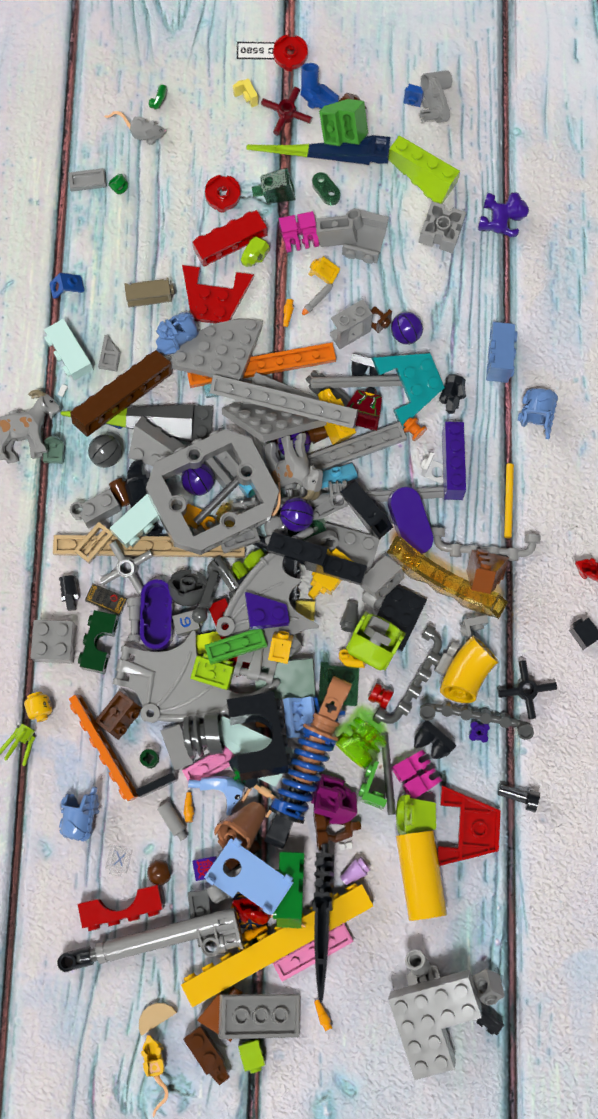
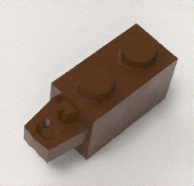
(207, 1054)

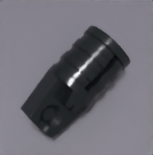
(69, 591)

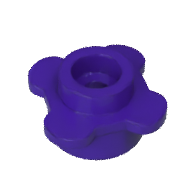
(474, 732)

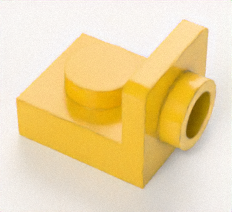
(324, 269)
(280, 647)

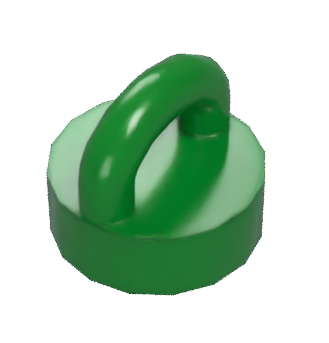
(116, 182)

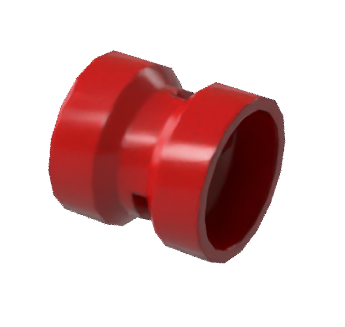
(380, 695)

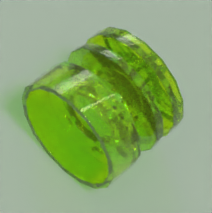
(360, 742)

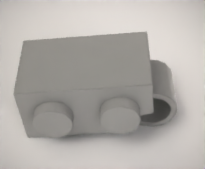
(339, 229)
(96, 509)
(380, 581)

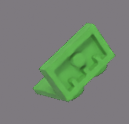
(375, 798)

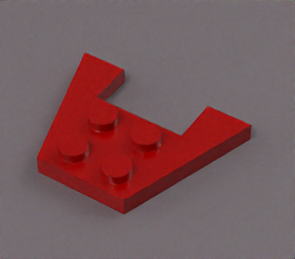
(214, 303)
(477, 828)

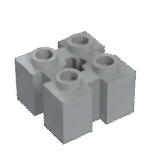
(442, 227)

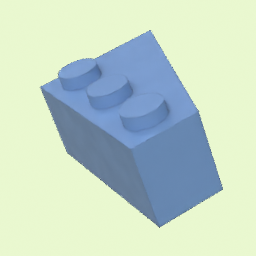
(501, 352)

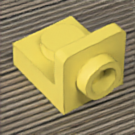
(245, 87)

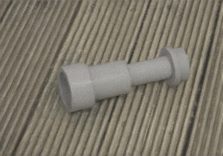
(134, 616)

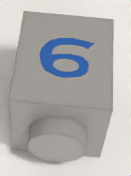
(184, 624)

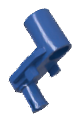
(315, 93)

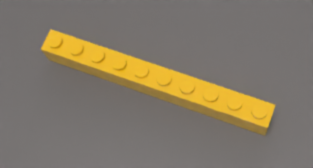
(270, 948)

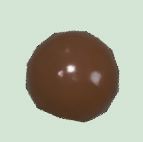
(158, 872)

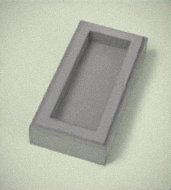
(87, 179)

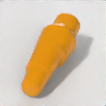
(288, 310)
(188, 808)
(249, 935)
(323, 1017)

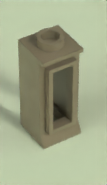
(149, 292)

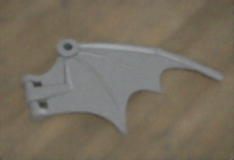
(272, 582)
(166, 686)

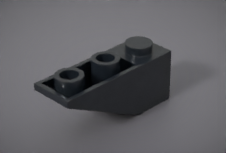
(366, 510)

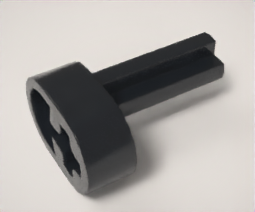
(530, 798)

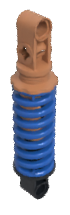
(319, 738)

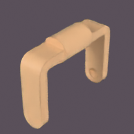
(262, 790)

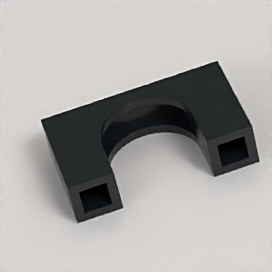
(273, 758)

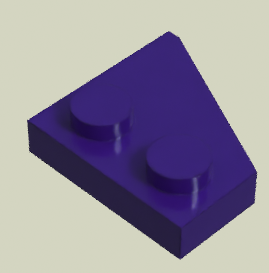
(265, 612)

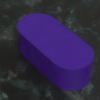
(410, 518)
(156, 616)

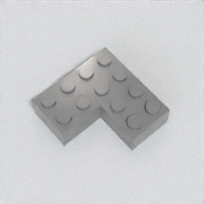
(425, 1013)

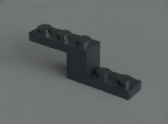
(316, 558)

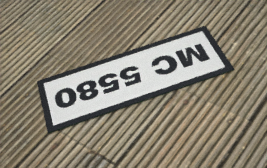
(255, 50)

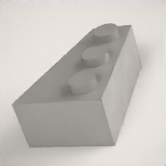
(150, 443)

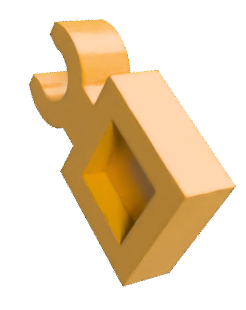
(191, 513)

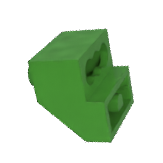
(344, 122)

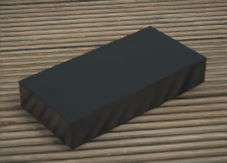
(156, 785)

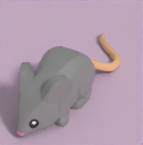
(141, 129)
(275, 524)

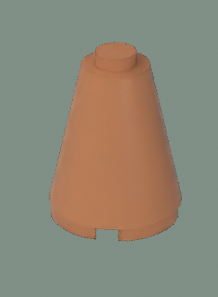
(242, 824)

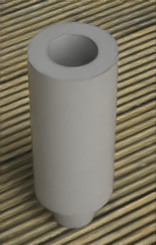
(172, 820)

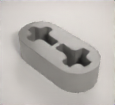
(320, 539)

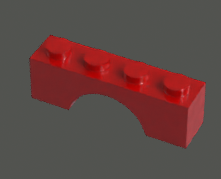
(95, 912)

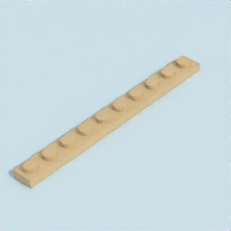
(159, 546)

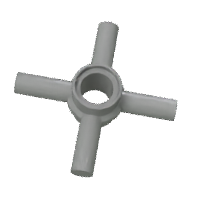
(119, 571)

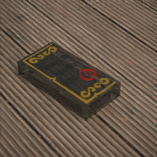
(106, 599)

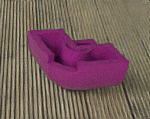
(334, 800)

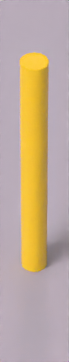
(509, 500)

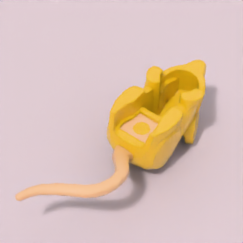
(154, 1064)

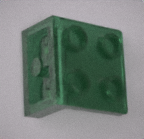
(345, 673)

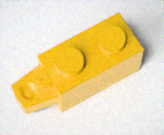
(335, 432)
(324, 583)

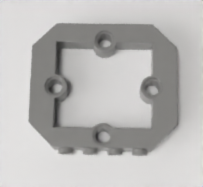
(215, 444)

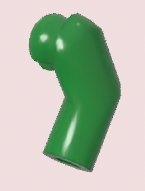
(161, 92)

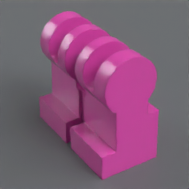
(304, 226)
(416, 784)

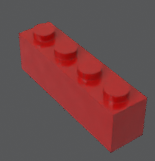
(229, 238)

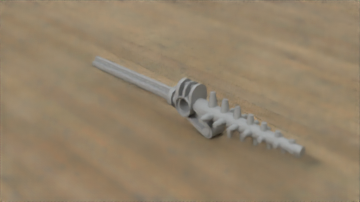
(324, 504)

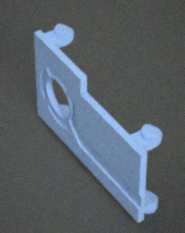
(255, 881)

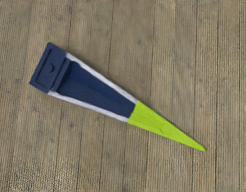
(371, 149)

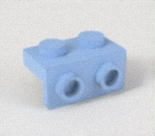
(297, 712)

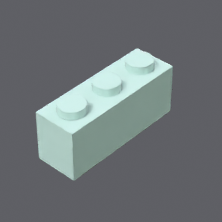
(67, 350)
(135, 522)

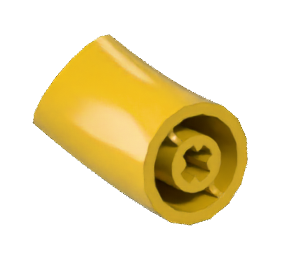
(468, 671)

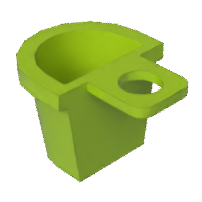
(415, 815)

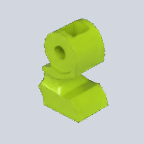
(241, 569)

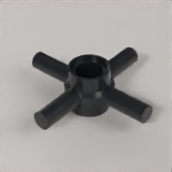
(519, 690)

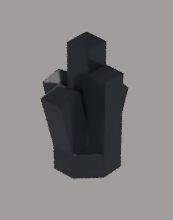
(453, 392)

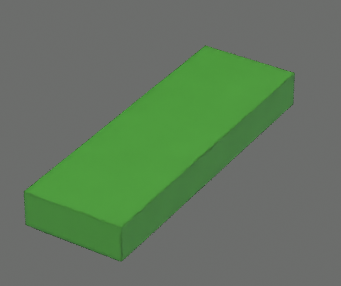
(235, 646)

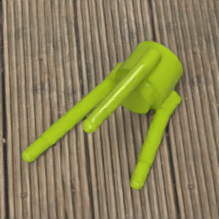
(21, 735)

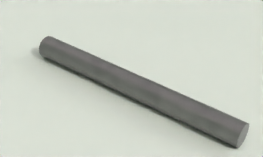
(219, 498)
(388, 777)

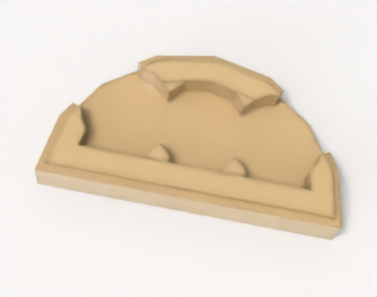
(154, 1015)

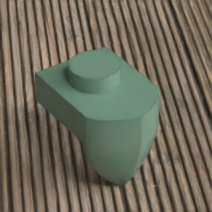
(55, 450)

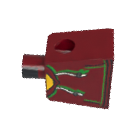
(369, 408)

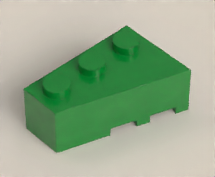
(290, 908)

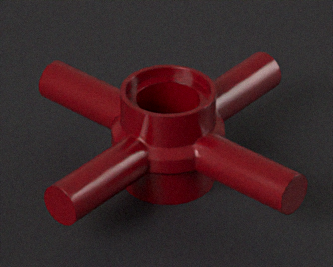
(286, 117)

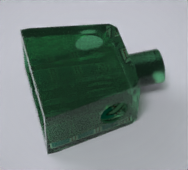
(275, 187)

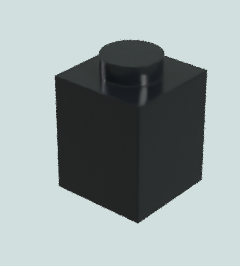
(584, 632)

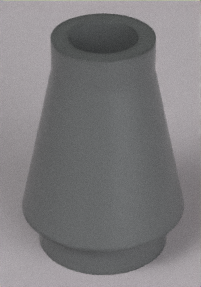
(350, 617)

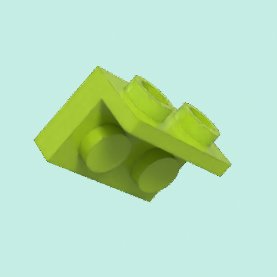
(215, 675)

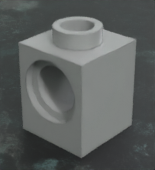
(488, 986)

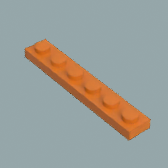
(100, 742)

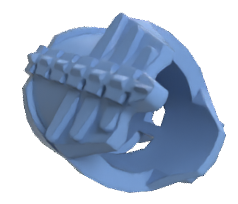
(175, 333)
(539, 409)
(77, 817)

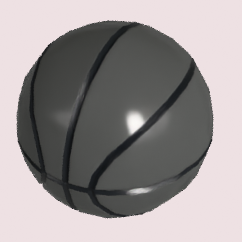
(104, 451)

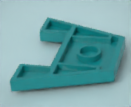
(417, 377)

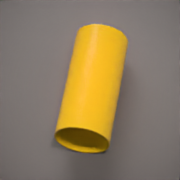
(421, 875)

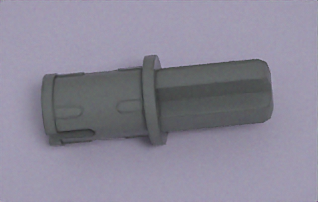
(225, 573)

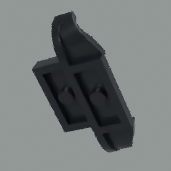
(136, 488)

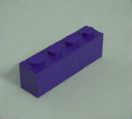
(453, 461)

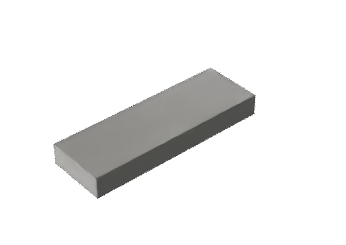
(221, 477)

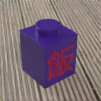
(202, 866)

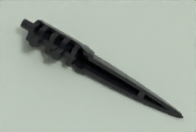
(322, 906)

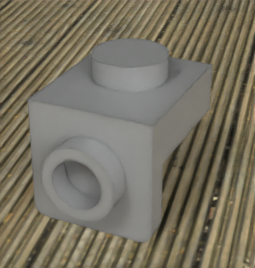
(376, 630)

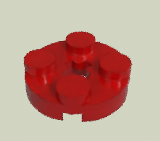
(286, 60)
(226, 202)

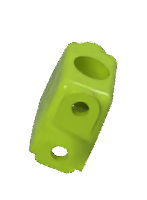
(370, 653)

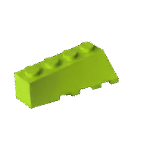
(424, 169)

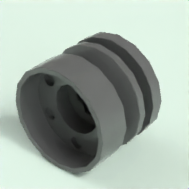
(202, 735)

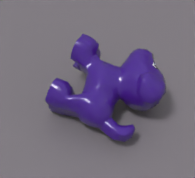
(514, 208)

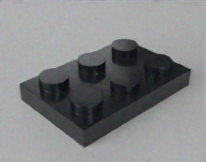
(402, 610)

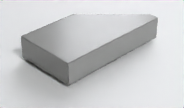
(109, 356)

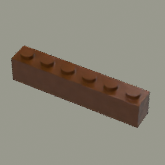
(121, 393)

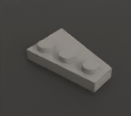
(355, 545)

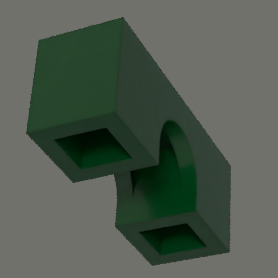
(100, 625)

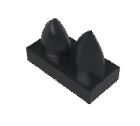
(360, 365)
(428, 734)

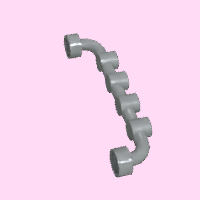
(513, 553)

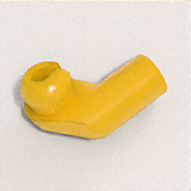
(350, 661)

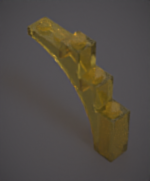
(443, 581)

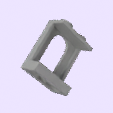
(351, 321)

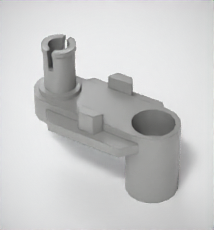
(435, 99)
(421, 973)

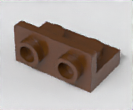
(118, 715)

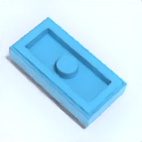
(345, 472)

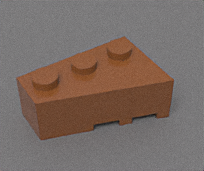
(486, 570)

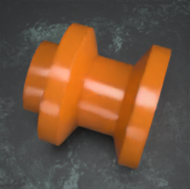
(412, 427)

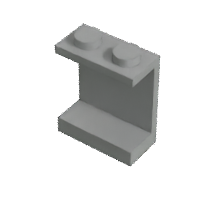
(369, 238)

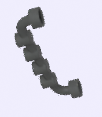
(422, 675)
(428, 712)

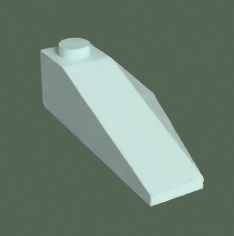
(244, 740)

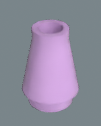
(355, 871)

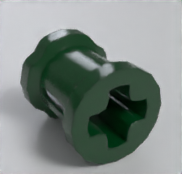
(144, 755)

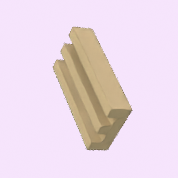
(98, 526)

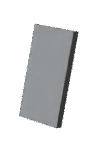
(259, 1016)

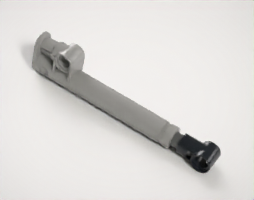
(215, 927)

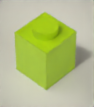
(251, 1055)

